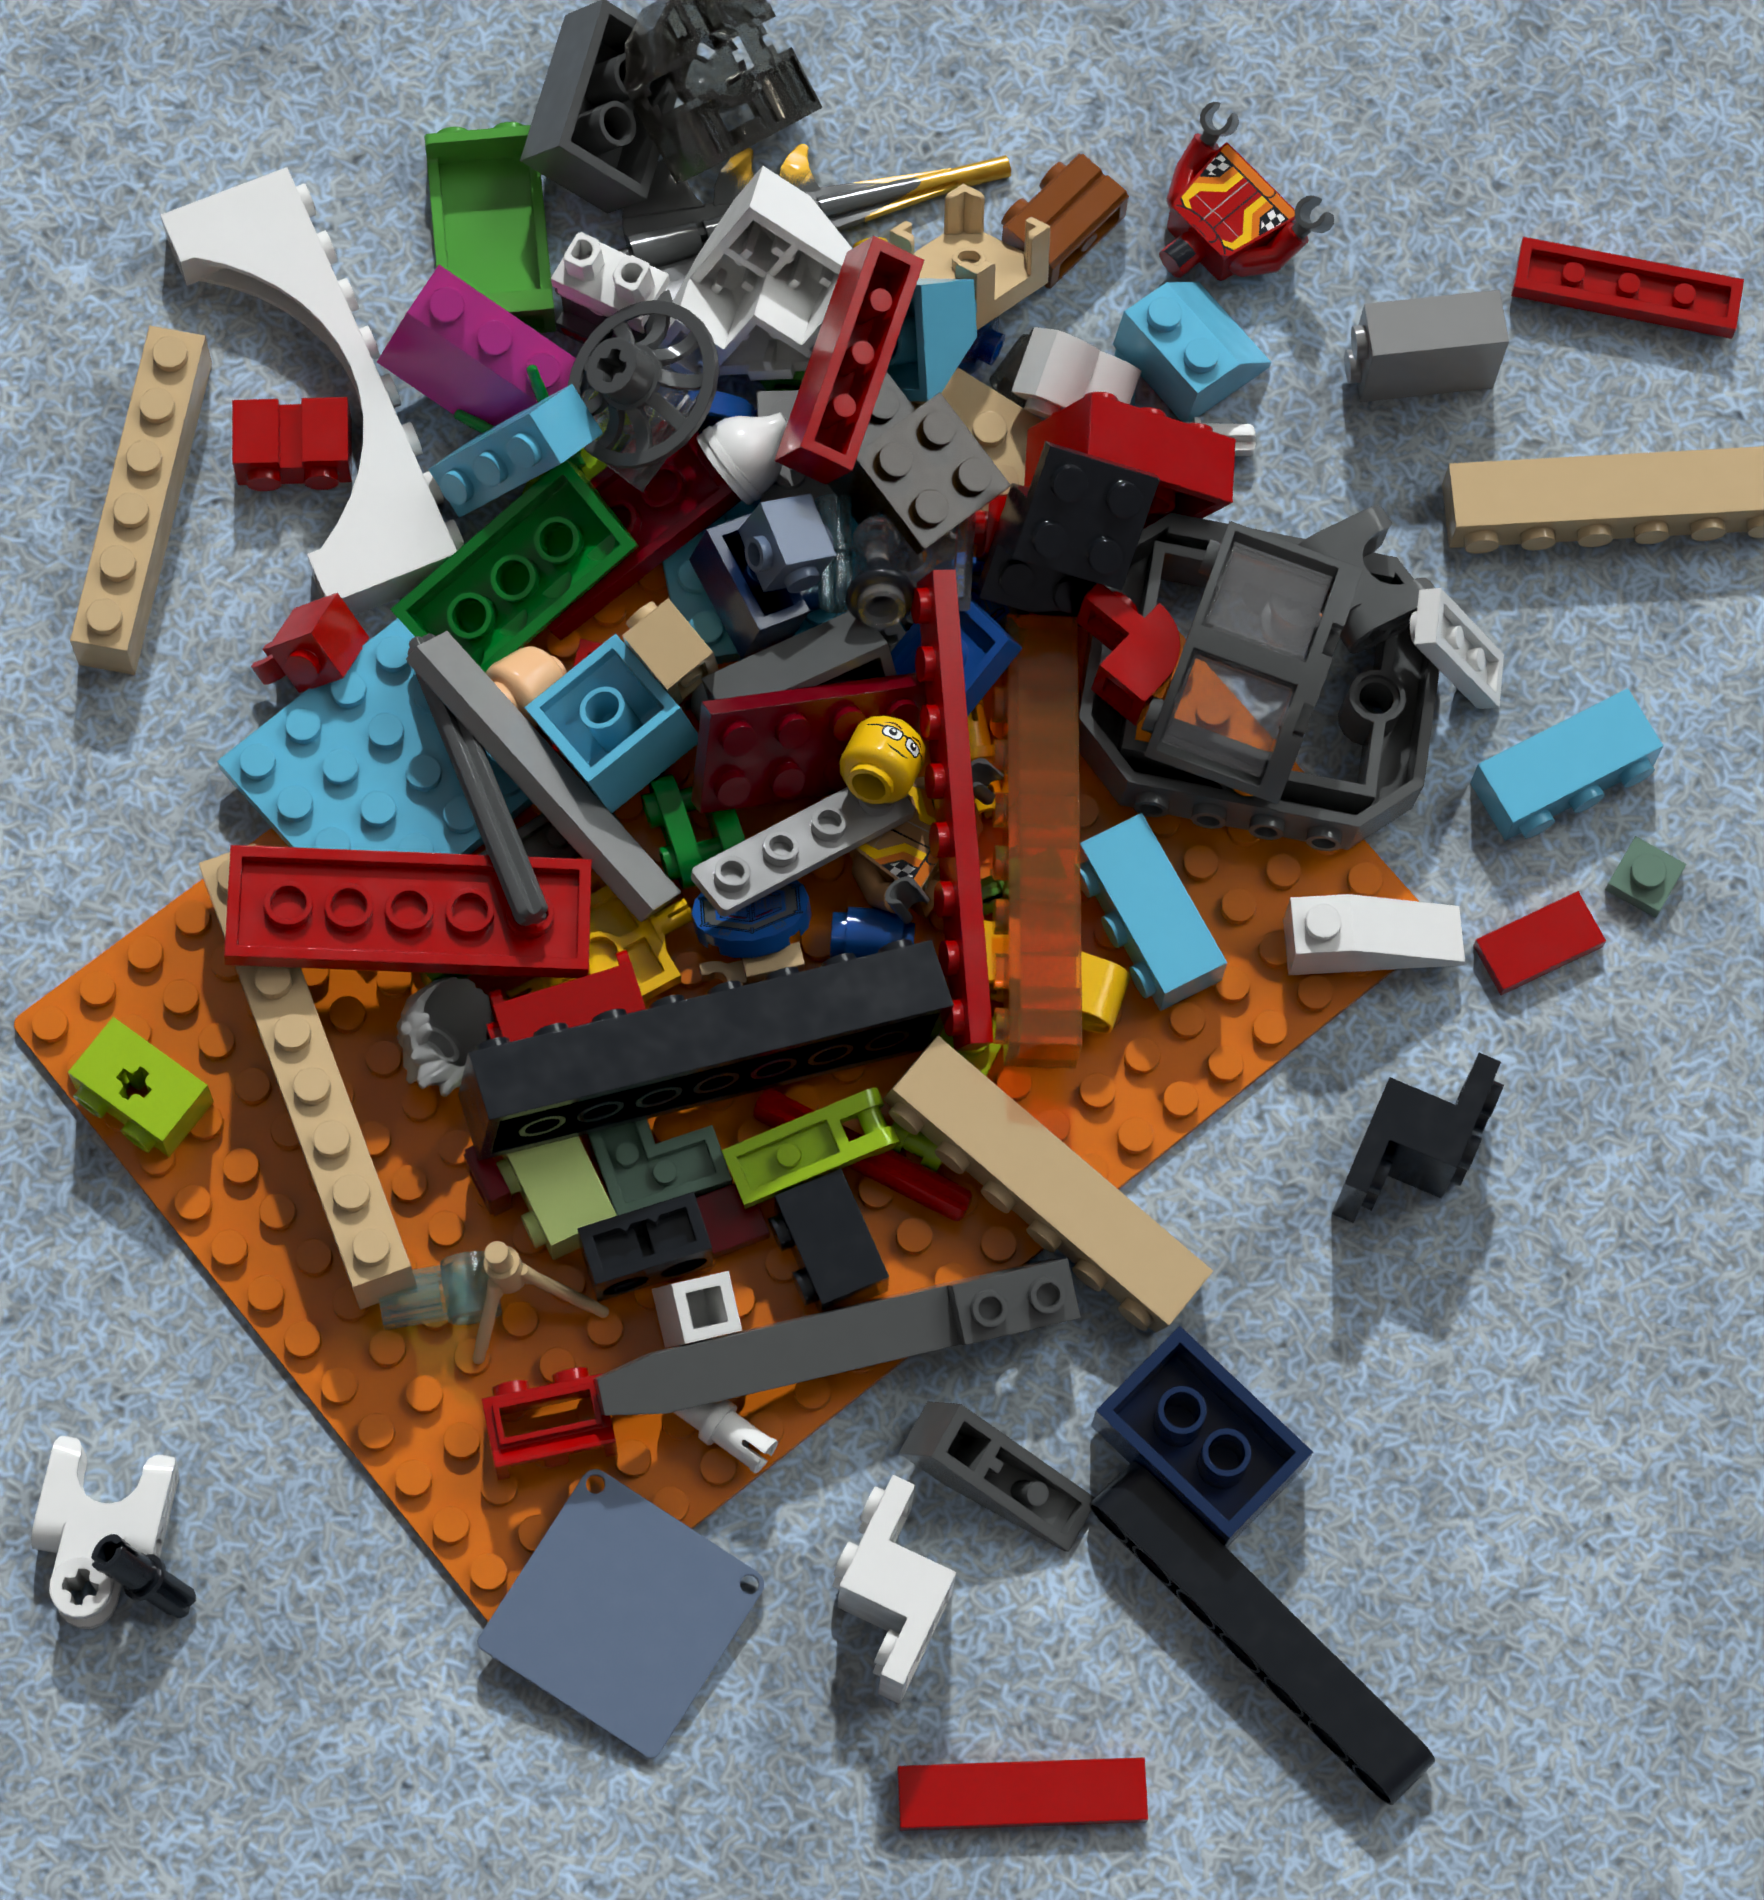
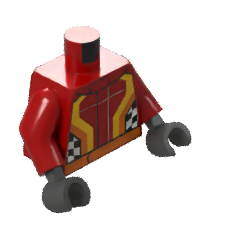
(1230, 213)

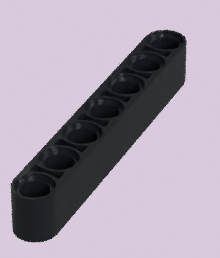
(1262, 1633)

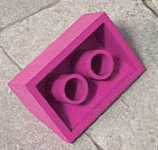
(471, 352)

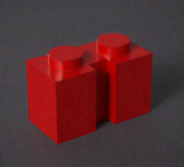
(292, 443)

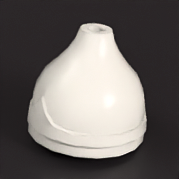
(745, 452)

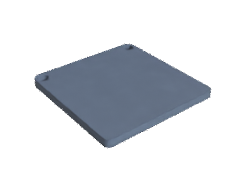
(621, 1613)

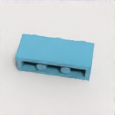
(516, 451)
(1567, 766)
(1149, 913)

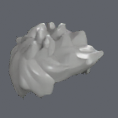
(440, 1029)

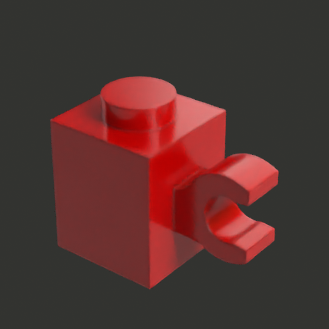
(313, 645)

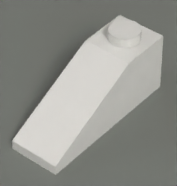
(1369, 934)

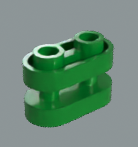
(668, 809)

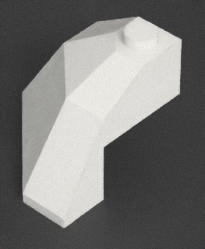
(762, 282)

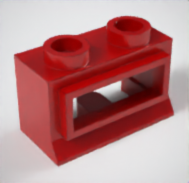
(550, 1444)

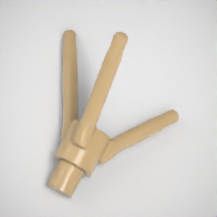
(509, 1275)

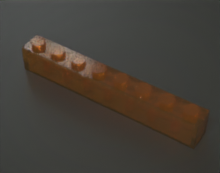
(1039, 847)

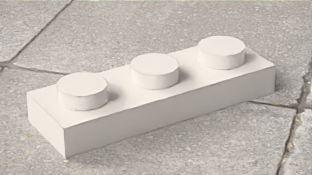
(1458, 648)

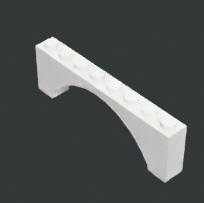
(266, 246)

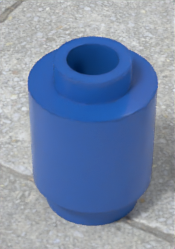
(866, 931)

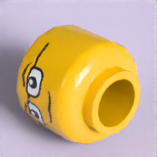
(882, 760)

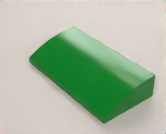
(521, 568)

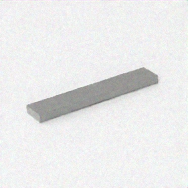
(543, 776)

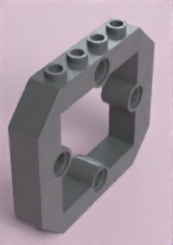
(1312, 807)

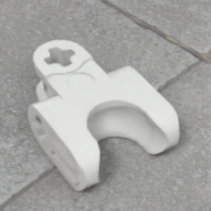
(74, 1523)

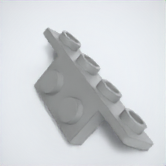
(794, 848)

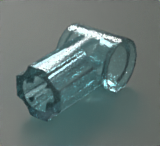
(442, 1292)

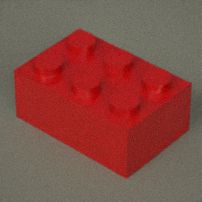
(1187, 457)

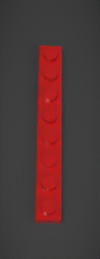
(955, 832)

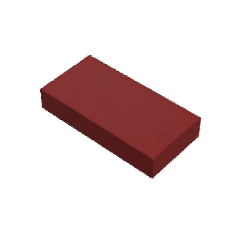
(1539, 943)

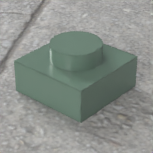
(1645, 876)

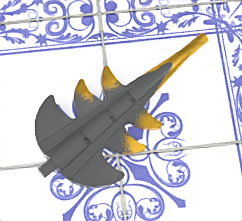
(675, 225)

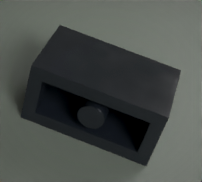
(829, 1243)

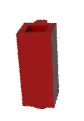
(568, 1002)

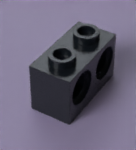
(645, 1246)

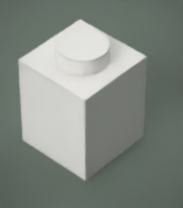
(696, 1309)

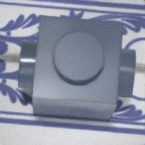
(787, 543)

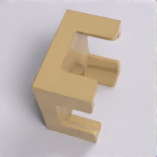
(966, 252)

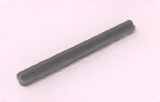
(488, 809)

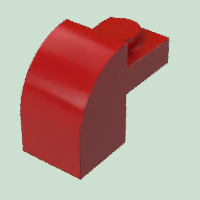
(1141, 649)

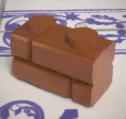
(1077, 206)

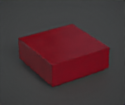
(488, 1182)
(729, 1223)

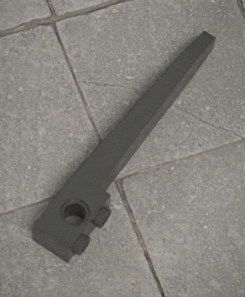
(842, 1340)

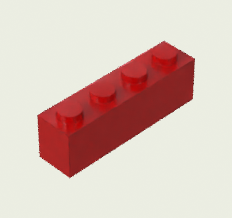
(849, 360)

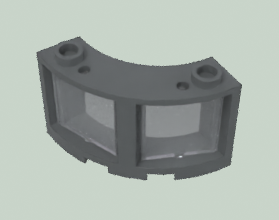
(1249, 659)

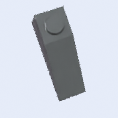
(996, 1473)

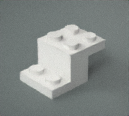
(892, 1587)

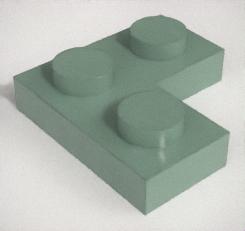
(648, 1173)

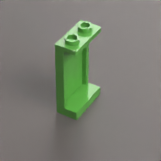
(492, 218)

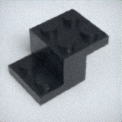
(1066, 532)
(1420, 1139)

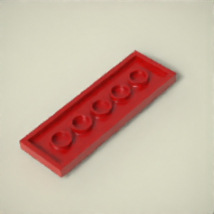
(401, 913)

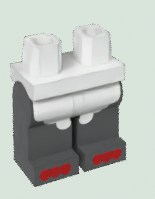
(600, 282)

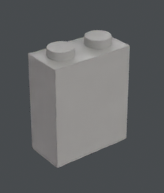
(1427, 346)

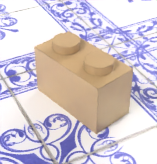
(669, 648)

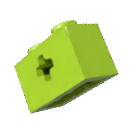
(124, 1059)

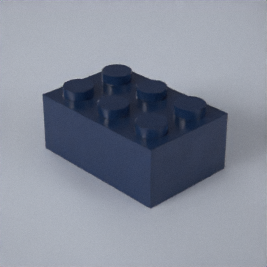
(1202, 1436)

